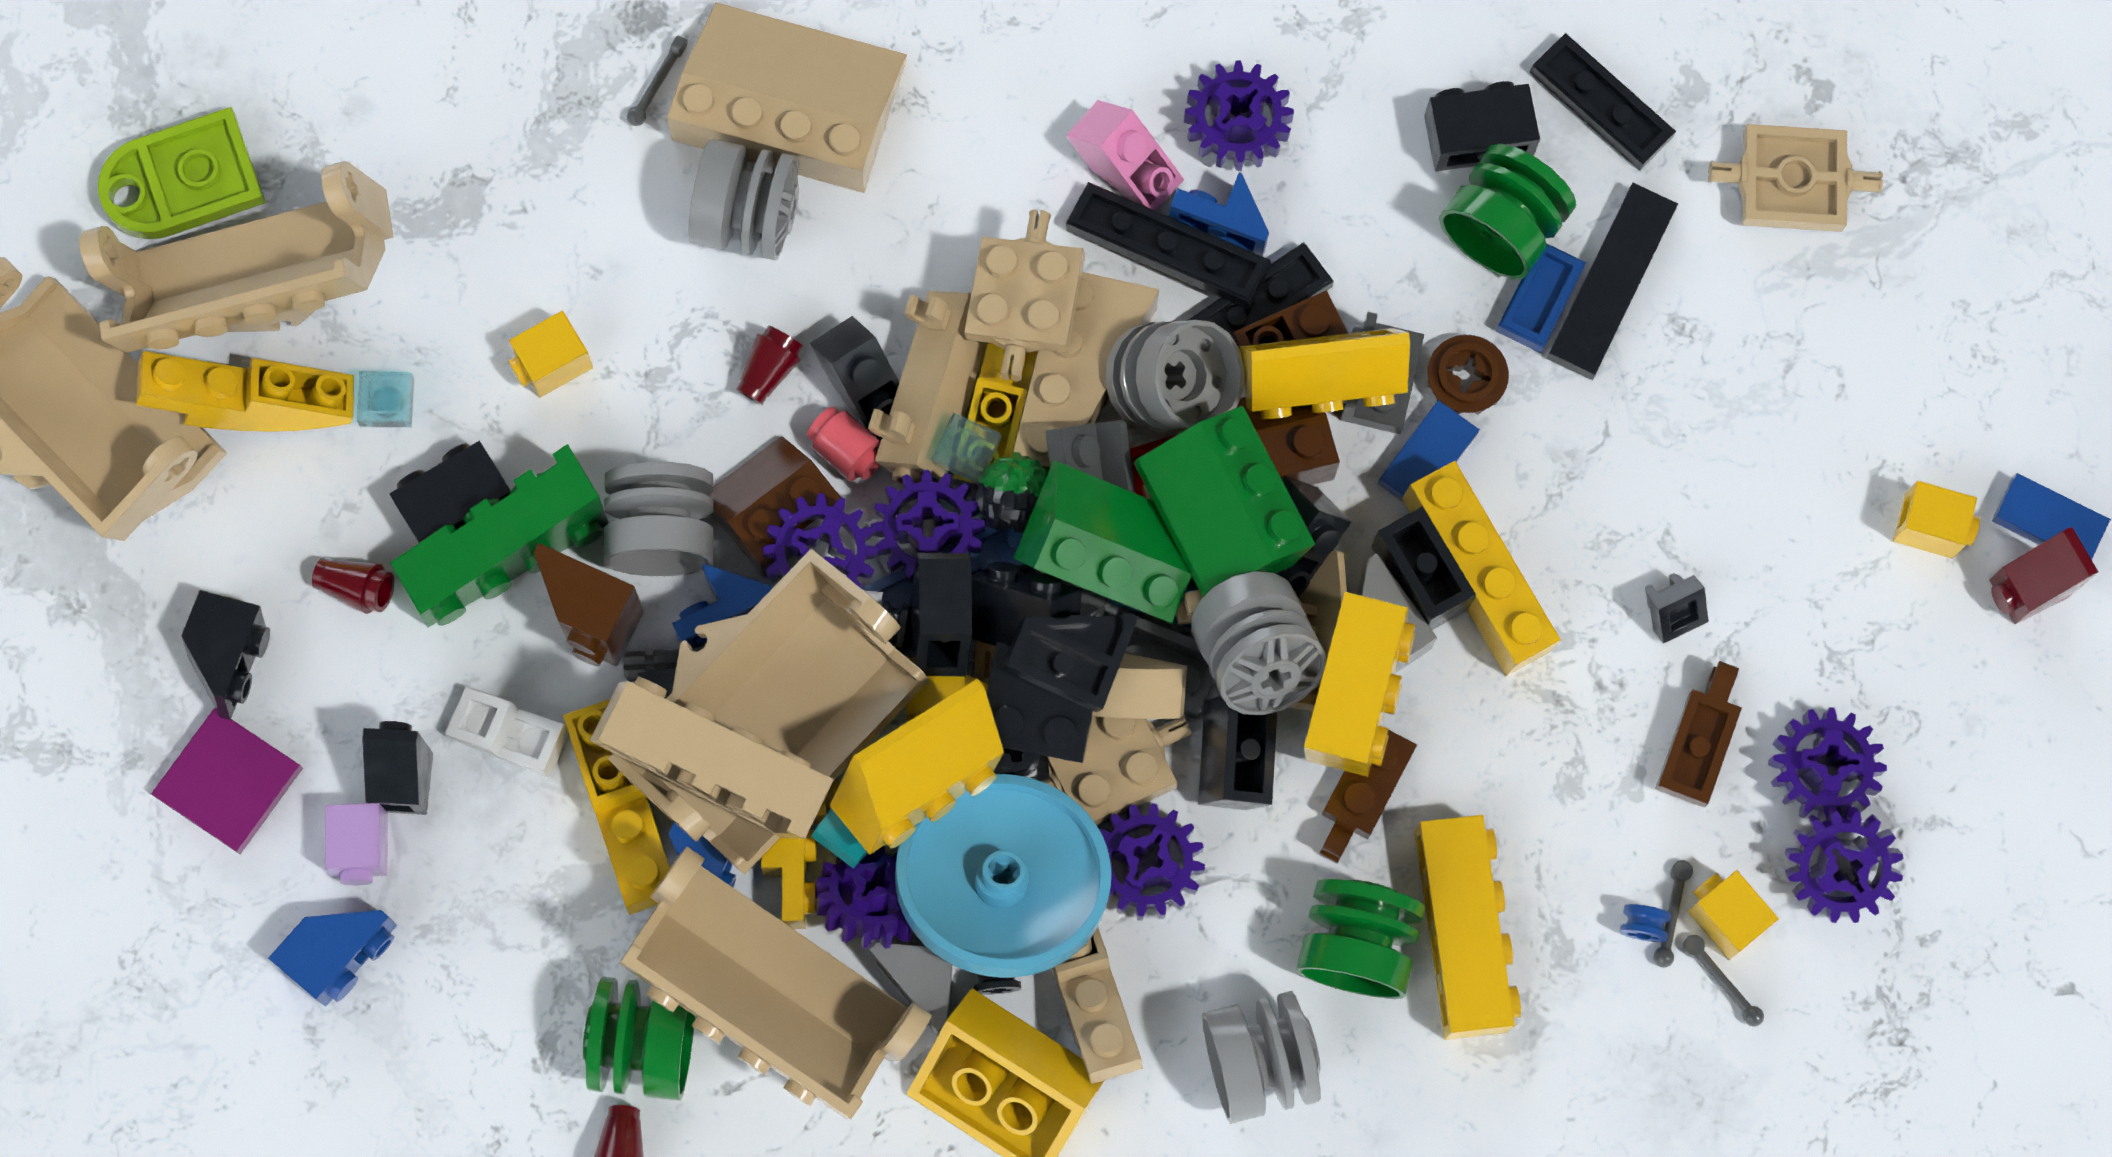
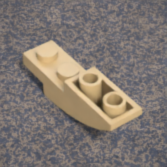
(1140, 690)
(1097, 1013)

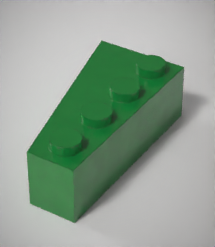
(500, 540)

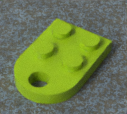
(183, 177)

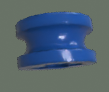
(1645, 923)

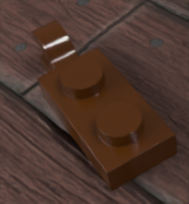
(1701, 739)
(1361, 799)

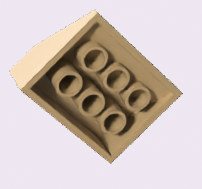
(787, 94)

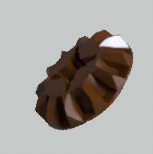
(1488, 365)

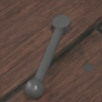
(636, 115)
(1681, 873)
(1694, 947)

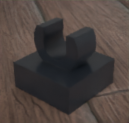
(1677, 607)

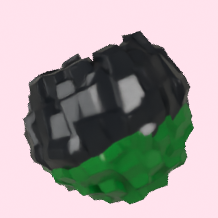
(1010, 491)

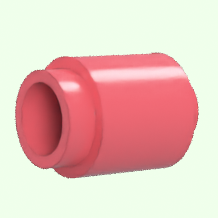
(845, 444)

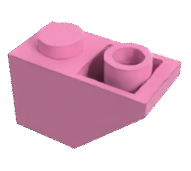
(1125, 154)

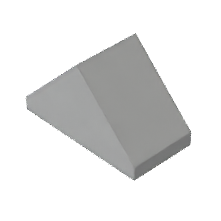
(918, 977)

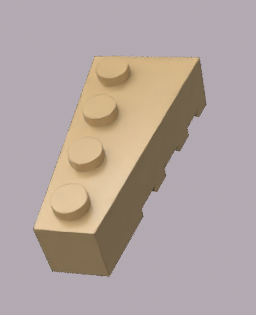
(1071, 385)
(711, 760)

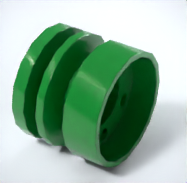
(1507, 211)
(1358, 949)
(636, 1039)

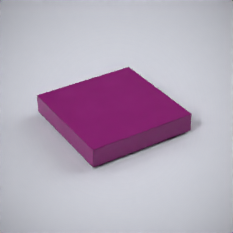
(227, 781)

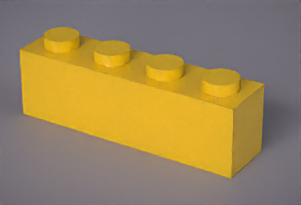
(1504, 603)
(1465, 927)

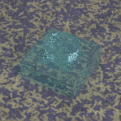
(385, 399)
(966, 447)

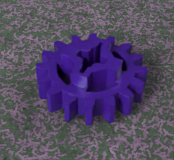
(1237, 94)
(833, 518)
(907, 526)
(1828, 743)
(1169, 873)
(1826, 875)
(862, 900)

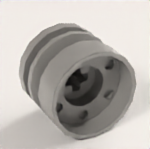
(744, 199)
(1174, 374)
(658, 519)
(1258, 643)
(1261, 1056)

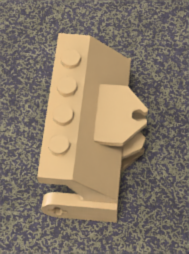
(247, 272)
(76, 419)
(803, 675)
(767, 989)

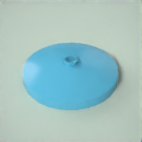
(1005, 879)

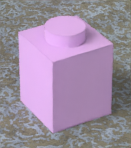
(356, 842)

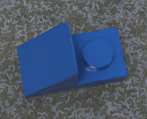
(1235, 222)
(734, 597)

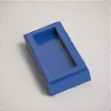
(1541, 298)
(1435, 443)
(2043, 513)

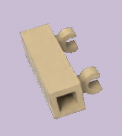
(932, 386)

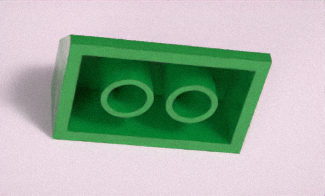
(1224, 501)
(1104, 542)

